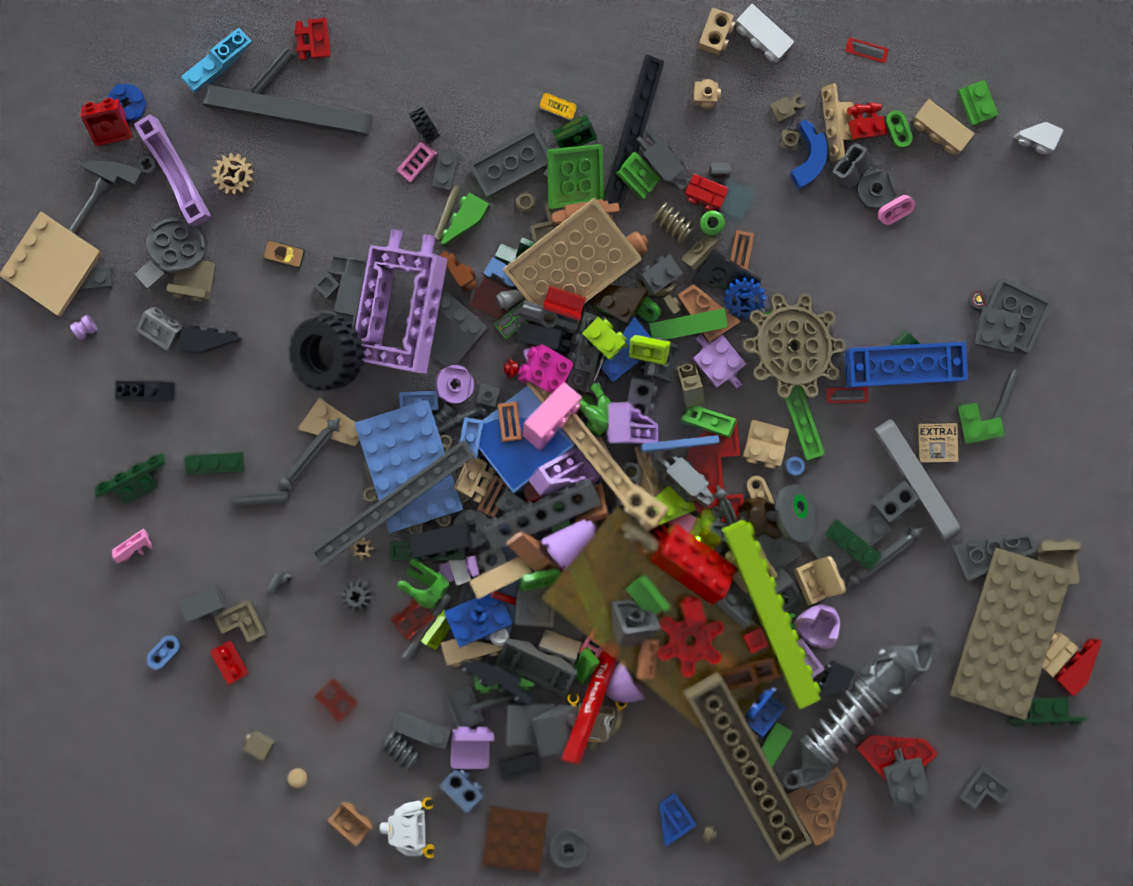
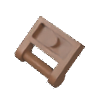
(596, 513)

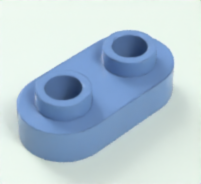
(164, 651)

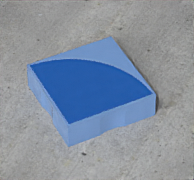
(519, 459)

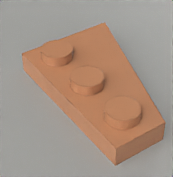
(698, 302)

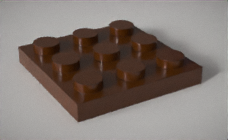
(515, 839)

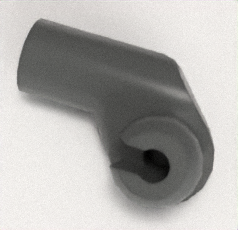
(278, 579)

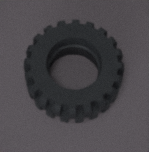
(306, 356)

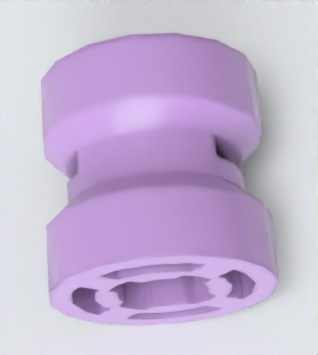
(84, 327)

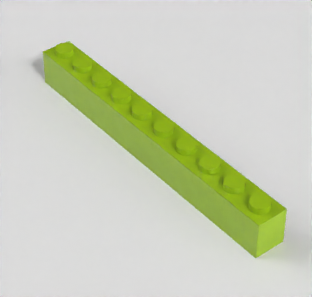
(771, 614)

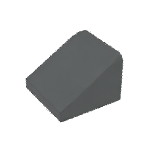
(720, 170)

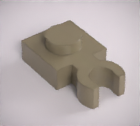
(784, 108)

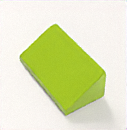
(649, 349)

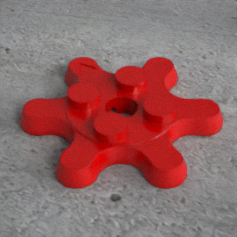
(690, 654)

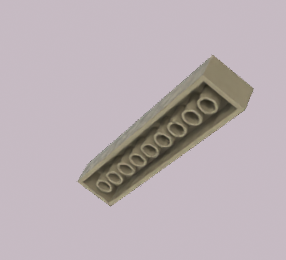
(747, 766)

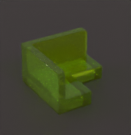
(702, 527)

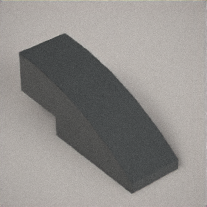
(115, 172)

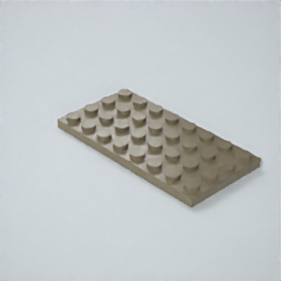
(1010, 633)

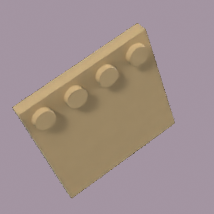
(50, 264)

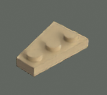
(317, 421)

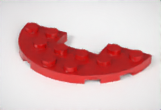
(707, 461)

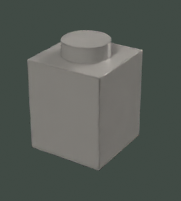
(151, 275)

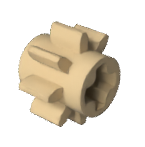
(356, 547)

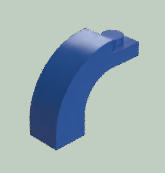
(817, 147)

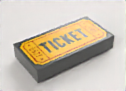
(558, 106)

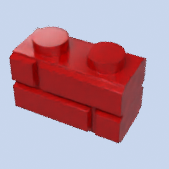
(706, 193)

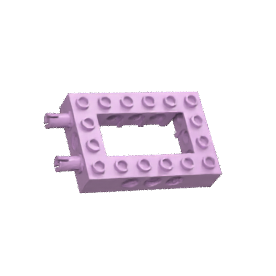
(424, 308)

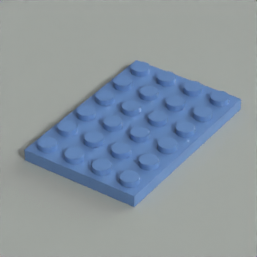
(396, 450)

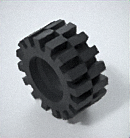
(424, 125)

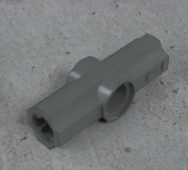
(536, 313)

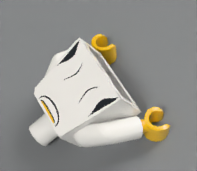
(407, 829)

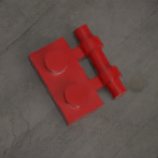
(318, 36)
(866, 127)

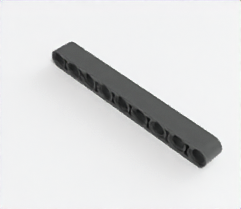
(287, 110)

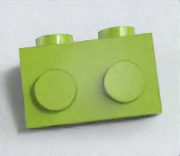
(604, 338)

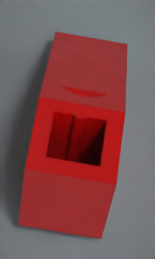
(1078, 670)

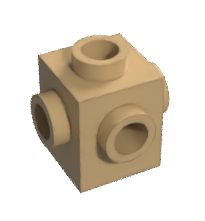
(706, 93)

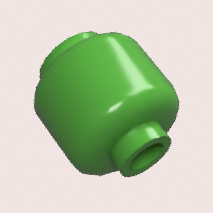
(717, 227)

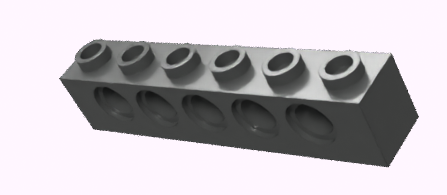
(590, 499)

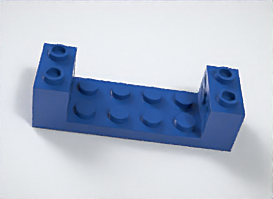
(905, 364)

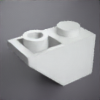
(1041, 136)

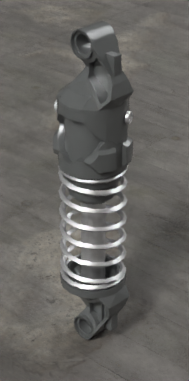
(876, 688)

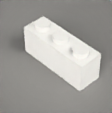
(763, 33)

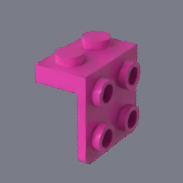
(545, 368)

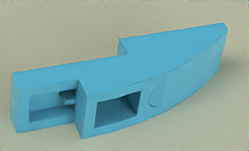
(218, 60)

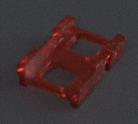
(408, 613)
(331, 704)

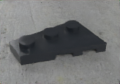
(721, 271)

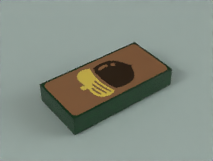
(284, 254)

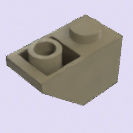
(690, 385)

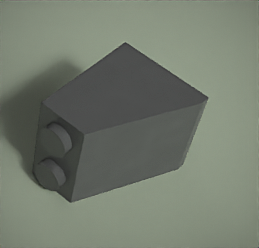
(519, 721)

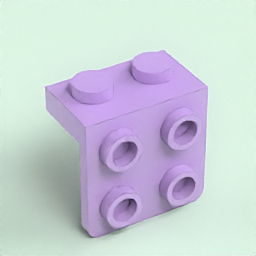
(470, 748)

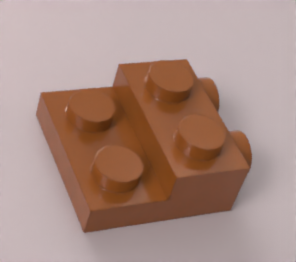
(463, 275)

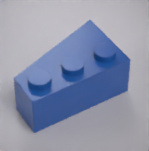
(621, 362)

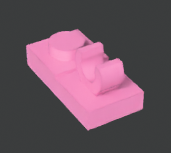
(127, 548)

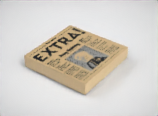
(937, 442)

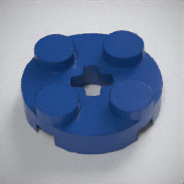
(135, 97)

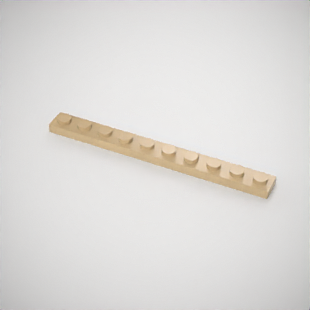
(597, 456)

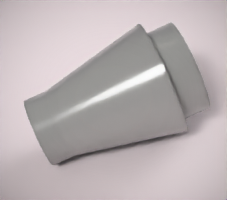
(508, 298)

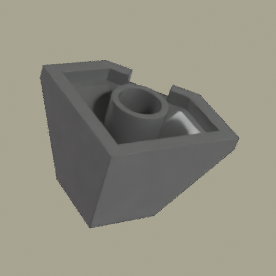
(632, 624)

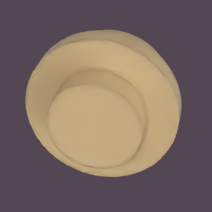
(297, 778)

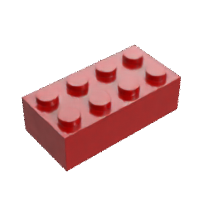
(693, 564)

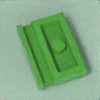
(978, 102)
(638, 175)

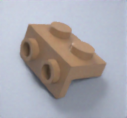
(350, 823)

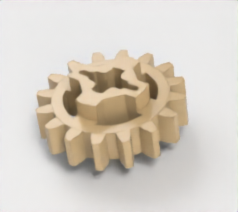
(225, 177)

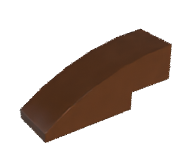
(751, 673)

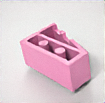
(551, 416)

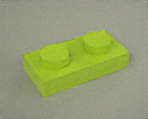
(437, 632)

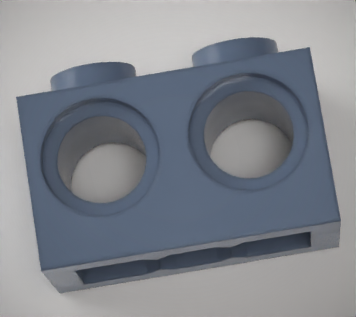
(457, 793)

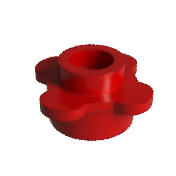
(510, 368)

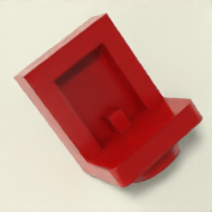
(692, 610)

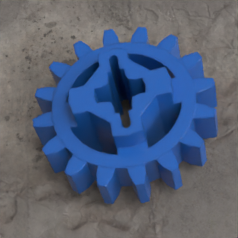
(744, 290)

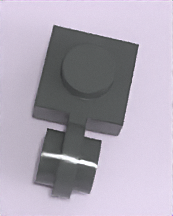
(717, 525)

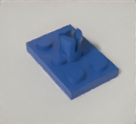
(477, 619)

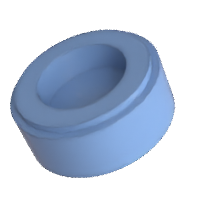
(794, 466)

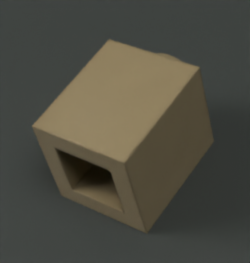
(258, 745)

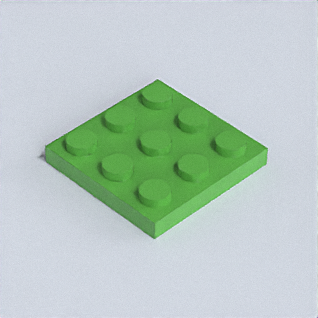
(575, 175)

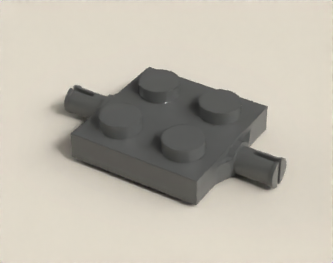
(906, 781)

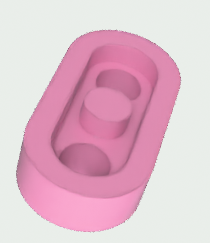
(895, 209)

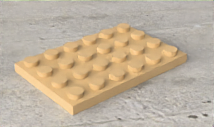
(576, 257)

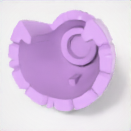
(819, 626)
(621, 686)

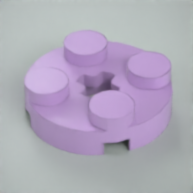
(462, 377)

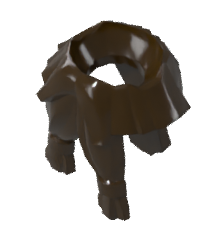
(754, 511)

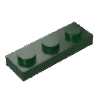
(214, 463)
(852, 544)

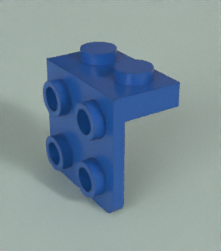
(764, 715)

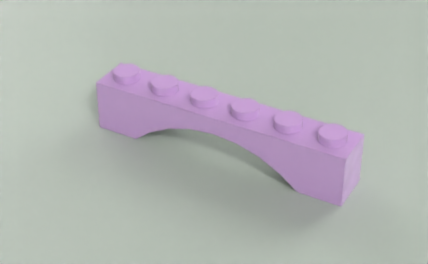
(182, 185)

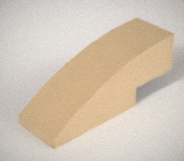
(499, 577)

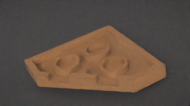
(820, 805)

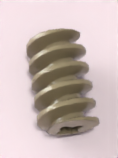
(673, 224)

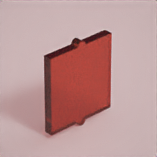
(485, 297)

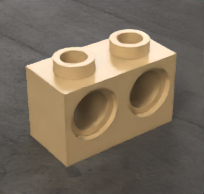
(712, 30)
(647, 503)

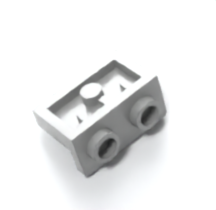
(159, 327)

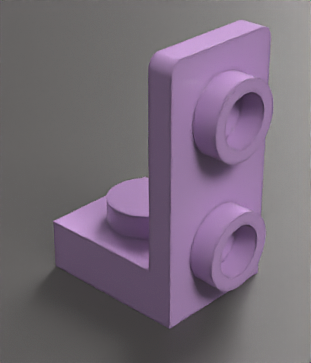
(471, 566)

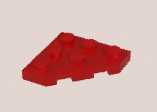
(880, 754)

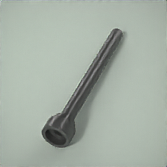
(100, 187)

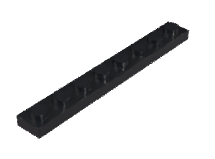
(634, 126)

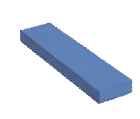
(678, 444)

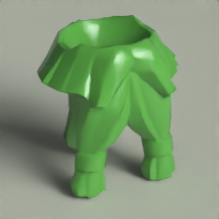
(597, 416)
(436, 581)

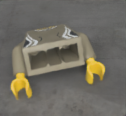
(606, 723)

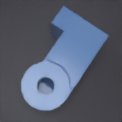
(495, 268)

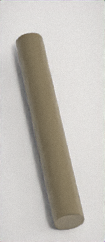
(447, 211)

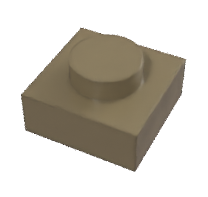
(672, 304)

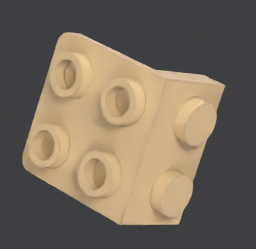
(819, 580)

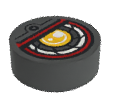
(978, 299)

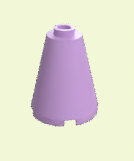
(569, 542)

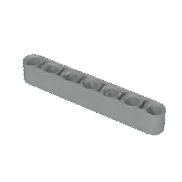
(917, 479)

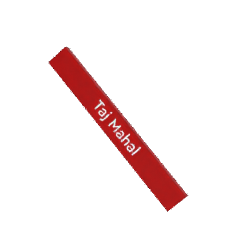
(589, 709)

